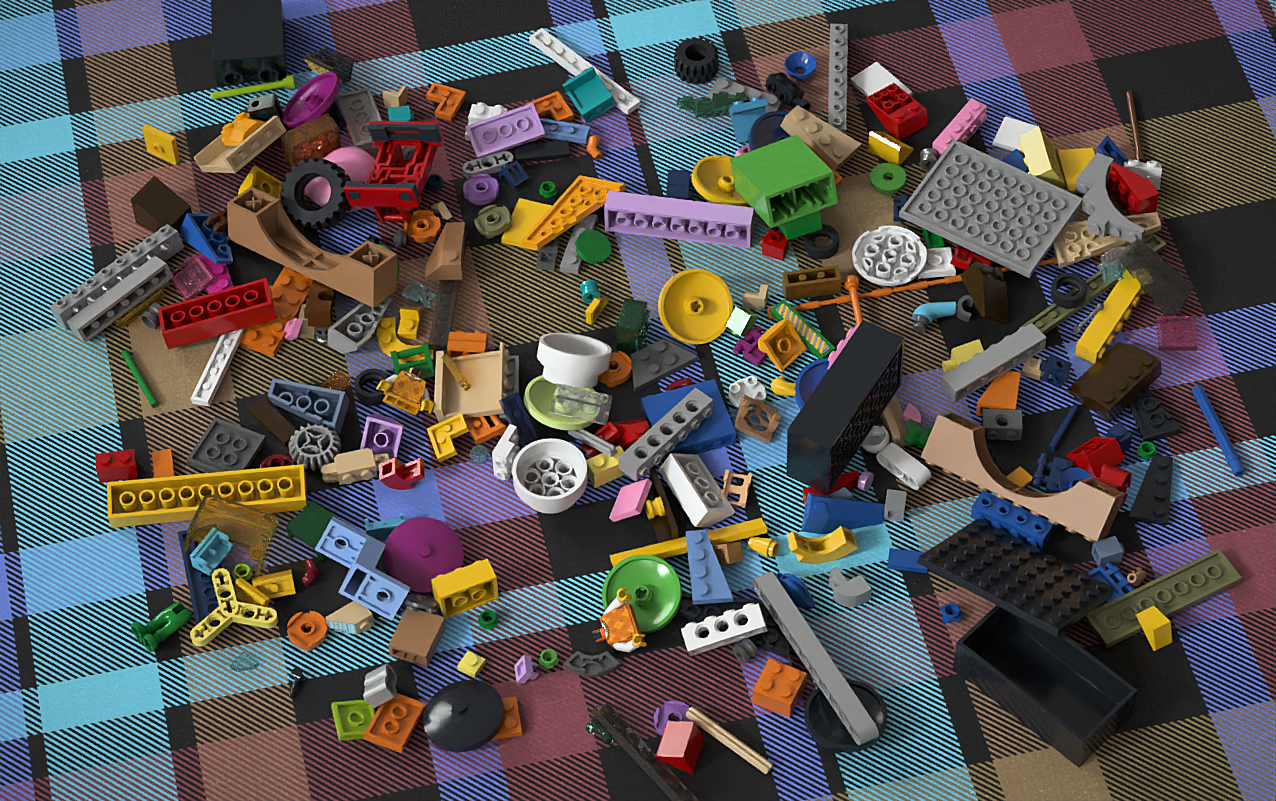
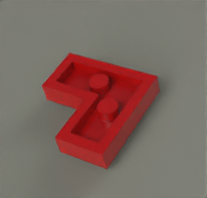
(963, 256)

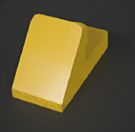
(409, 322)

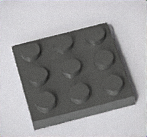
(225, 448)

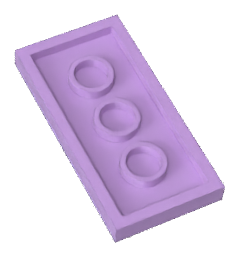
(505, 131)

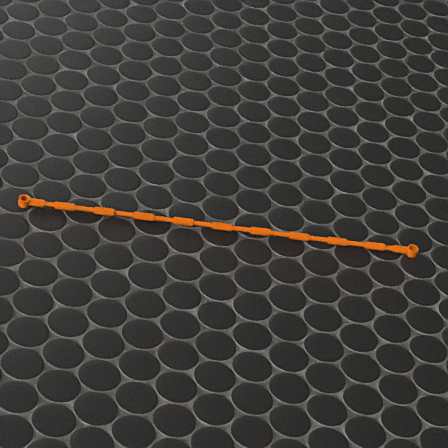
(912, 286)

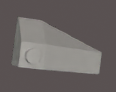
(356, 327)

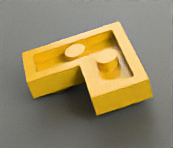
(443, 433)

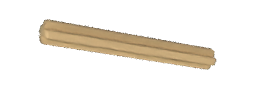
(729, 740)

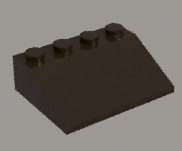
(1116, 380)

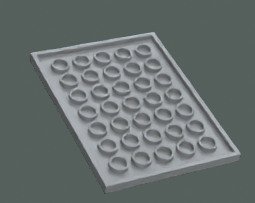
(991, 208)

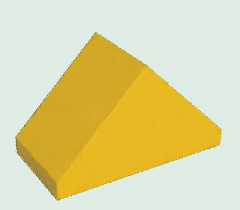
(1156, 627)

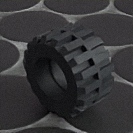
(696, 61)

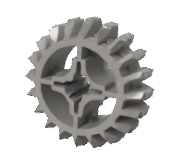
(314, 442)

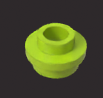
(240, 569)

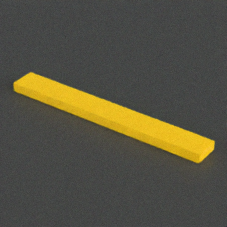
(679, 546)

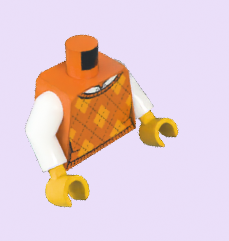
(620, 625)

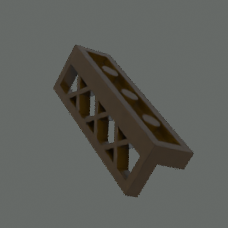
(663, 526)

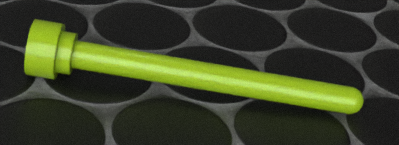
(287, 82)

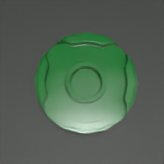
(593, 246)

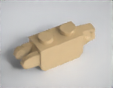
(353, 466)

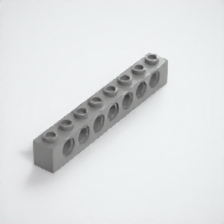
(838, 76)
(161, 244)

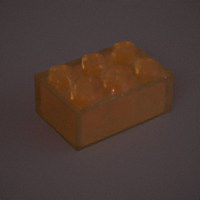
(311, 140)

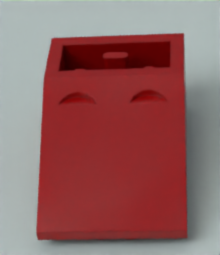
(898, 111)
(1132, 191)

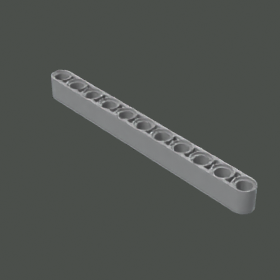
(815, 658)

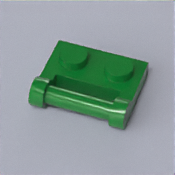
(424, 365)

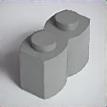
(380, 685)

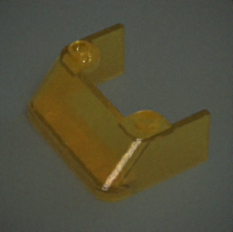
(238, 521)

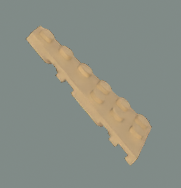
(1078, 244)

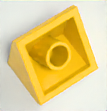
(888, 147)

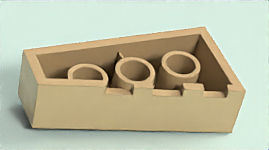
(821, 137)

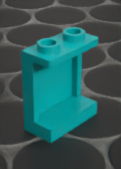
(589, 94)

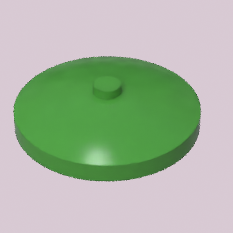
(653, 588)

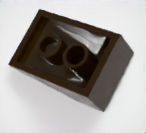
(987, 291)

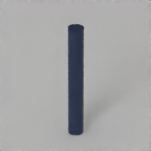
(1063, 427)

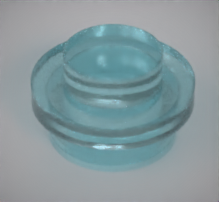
(479, 454)

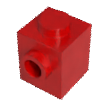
(774, 245)

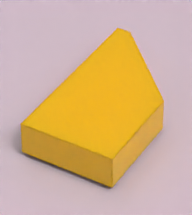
(595, 309)

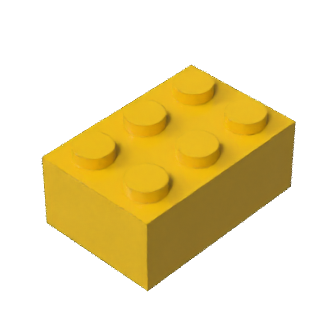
(465, 588)

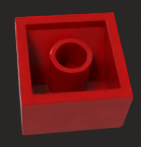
(1095, 453)

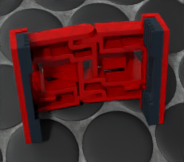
(397, 185)

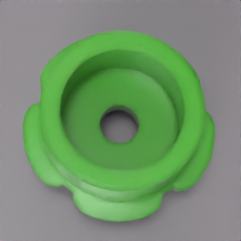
(548, 654)

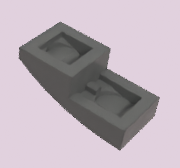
(548, 255)

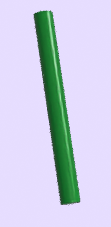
(139, 378)

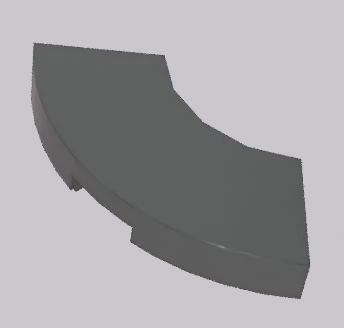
(592, 665)

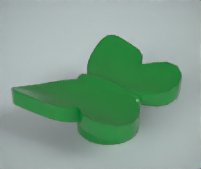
(916, 434)

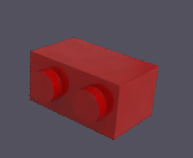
(116, 466)

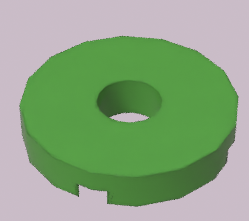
(888, 170)

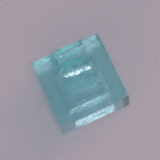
(1112, 271)

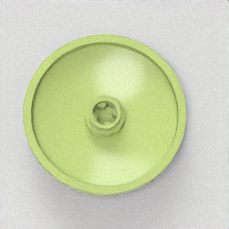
(538, 402)

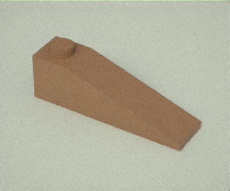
(448, 254)

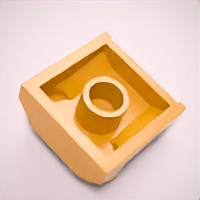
(240, 129)
(781, 344)

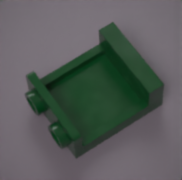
(310, 526)

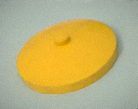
(715, 181)
(695, 306)

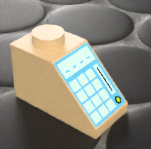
(350, 619)

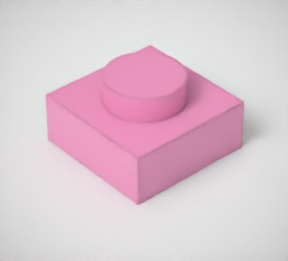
(292, 329)

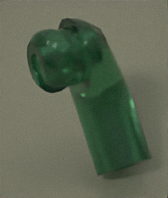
(595, 725)

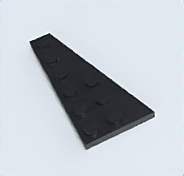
(771, 641)

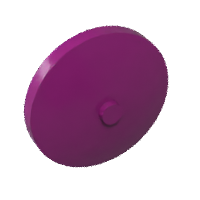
(311, 100)
(422, 551)

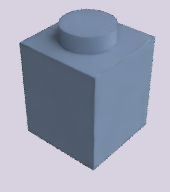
(1107, 550)

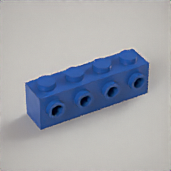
(1012, 519)

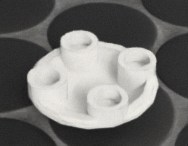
(749, 387)

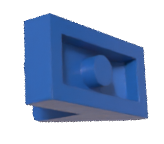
(1109, 148)

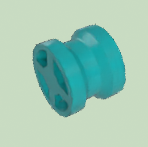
(589, 290)

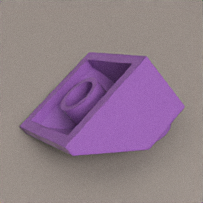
(382, 435)

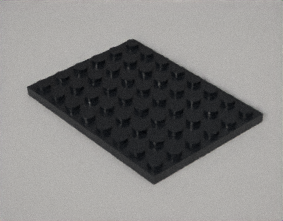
(1016, 576)

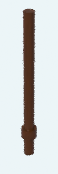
(1134, 127)

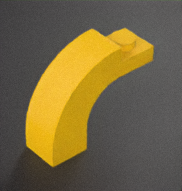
(822, 549)

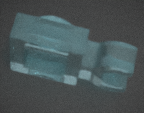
(415, 293)

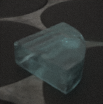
(244, 662)

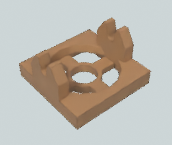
(742, 414)

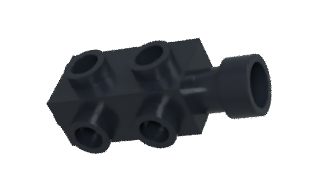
(786, 88)

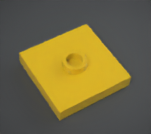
(161, 144)

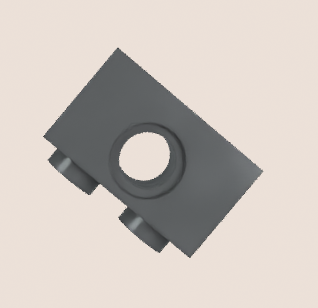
(1002, 424)

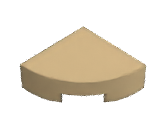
(442, 209)

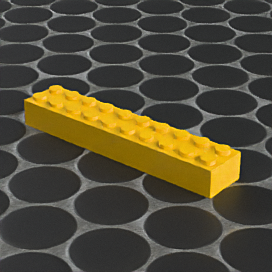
(180, 496)

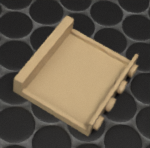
(230, 159)
(488, 382)

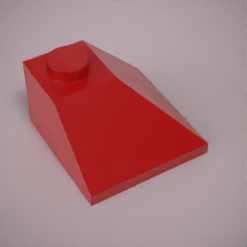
(631, 431)

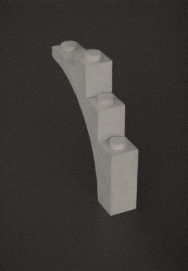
(1103, 215)

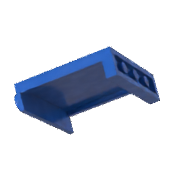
(712, 432)

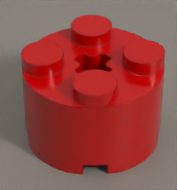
(1116, 478)

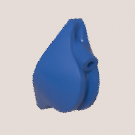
(796, 590)

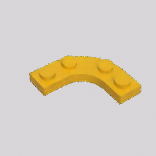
(389, 342)

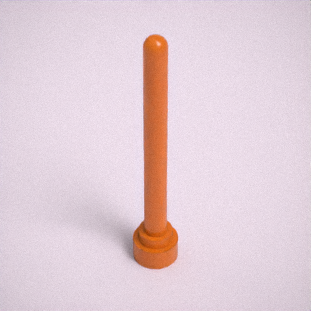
(851, 284)

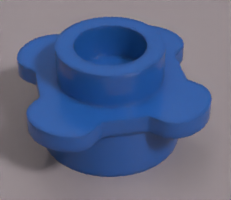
(950, 608)

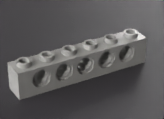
(666, 434)

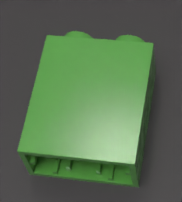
(784, 181)

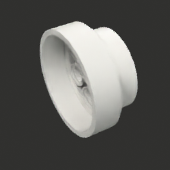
(573, 359)
(556, 457)

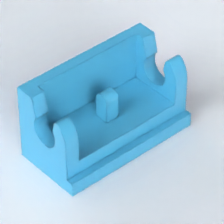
(382, 529)
(211, 551)

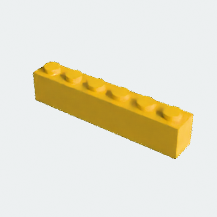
(1109, 320)

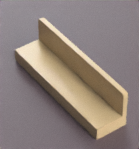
(892, 422)

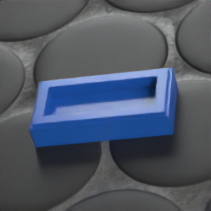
(905, 560)

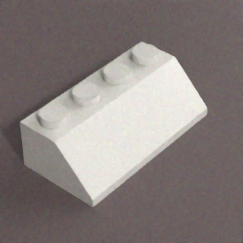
(695, 489)

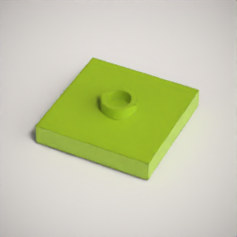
(352, 718)

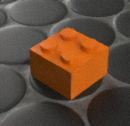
(779, 688)

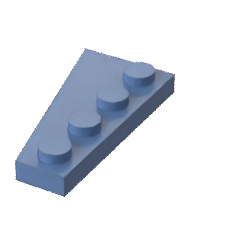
(706, 575)

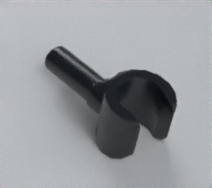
(298, 677)

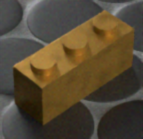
(811, 282)

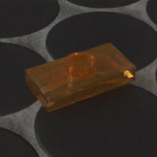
(337, 381)

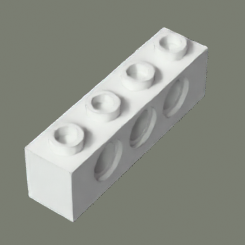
(735, 632)

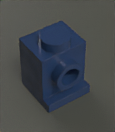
(1122, 435)

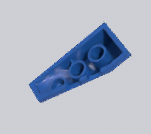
(205, 240)
(827, 513)

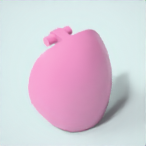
(354, 161)

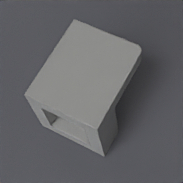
(895, 505)

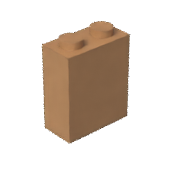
(417, 637)

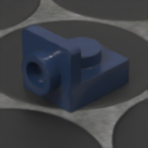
(513, 173)

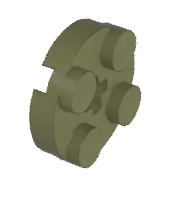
(490, 229)

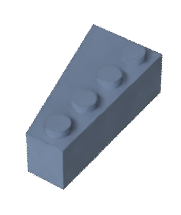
(311, 402)

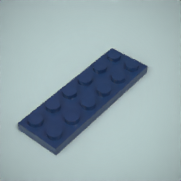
(201, 586)

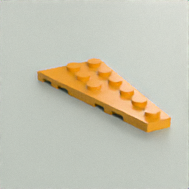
(575, 204)

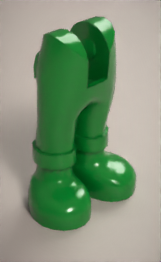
(172, 617)

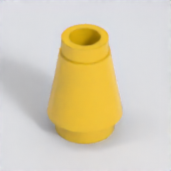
(764, 546)

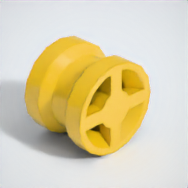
(654, 508)

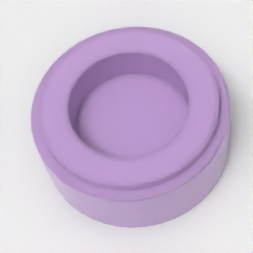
(865, 481)

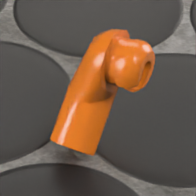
(592, 147)

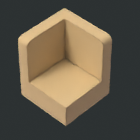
(395, 98)
(756, 301)

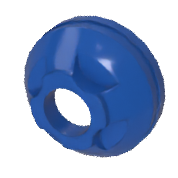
(802, 61)

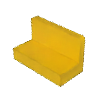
(275, 584)

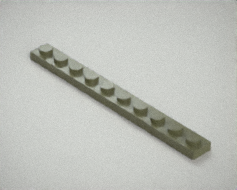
(1055, 315)

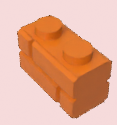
(464, 343)

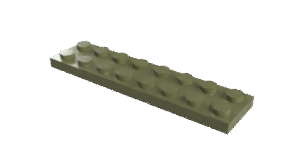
(1168, 593)

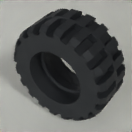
(295, 187)

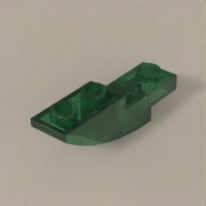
(708, 108)

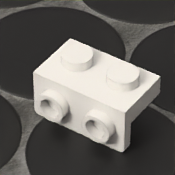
(1149, 171)

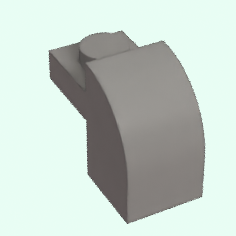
(850, 592)

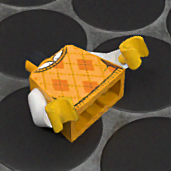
(406, 392)

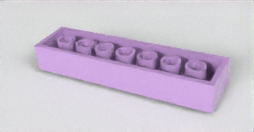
(679, 219)

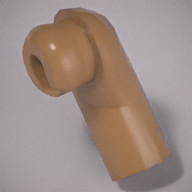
(1137, 576)

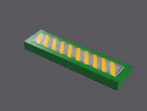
(812, 339)

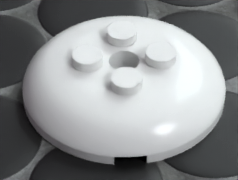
(889, 256)

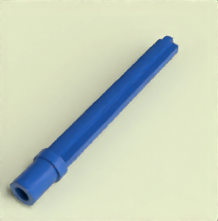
(1229, 452)

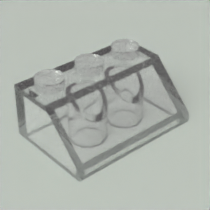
(580, 404)

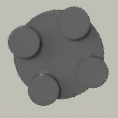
(418, 601)

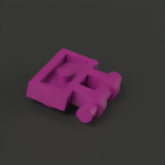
(751, 351)

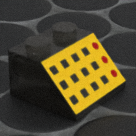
(330, 61)

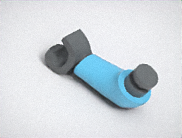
(929, 311)

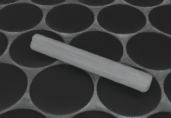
(594, 441)

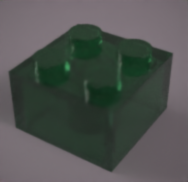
(632, 326)

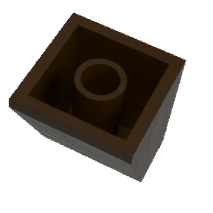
(158, 205)

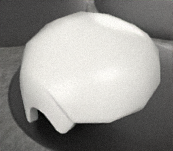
(876, 439)

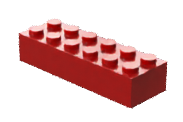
(217, 313)

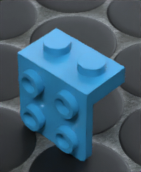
(744, 115)

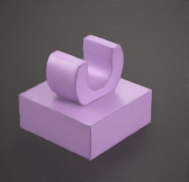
(524, 669)

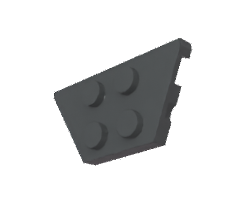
(658, 362)

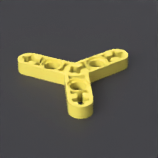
(226, 618)

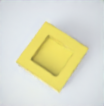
(471, 664)

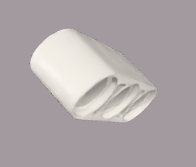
(903, 466)

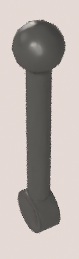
(1077, 328)

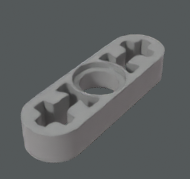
(474, 164)

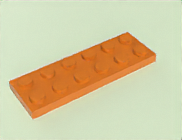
(288, 295)

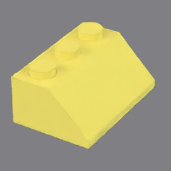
(1041, 157)

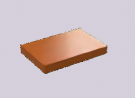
(395, 722)

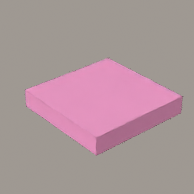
(630, 500)

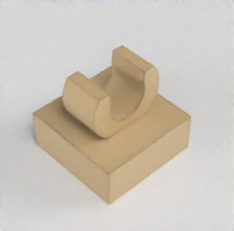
(1031, 368)

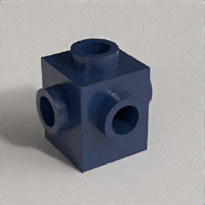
(1055, 370)

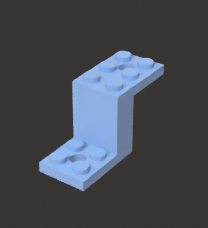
(362, 579)

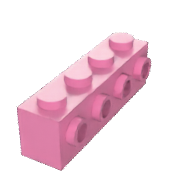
(962, 126)

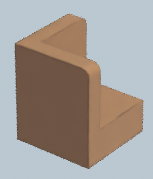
(728, 553)

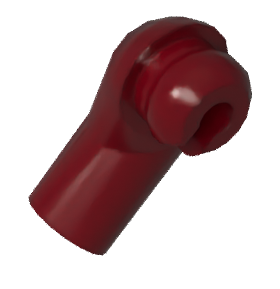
(679, 384)
(312, 572)

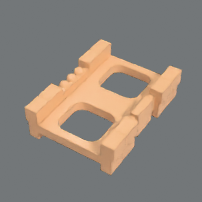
(741, 490)

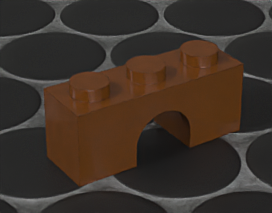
(319, 305)

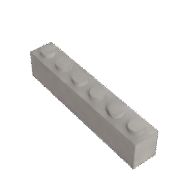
(120, 299)
(993, 362)

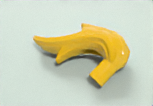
(781, 387)

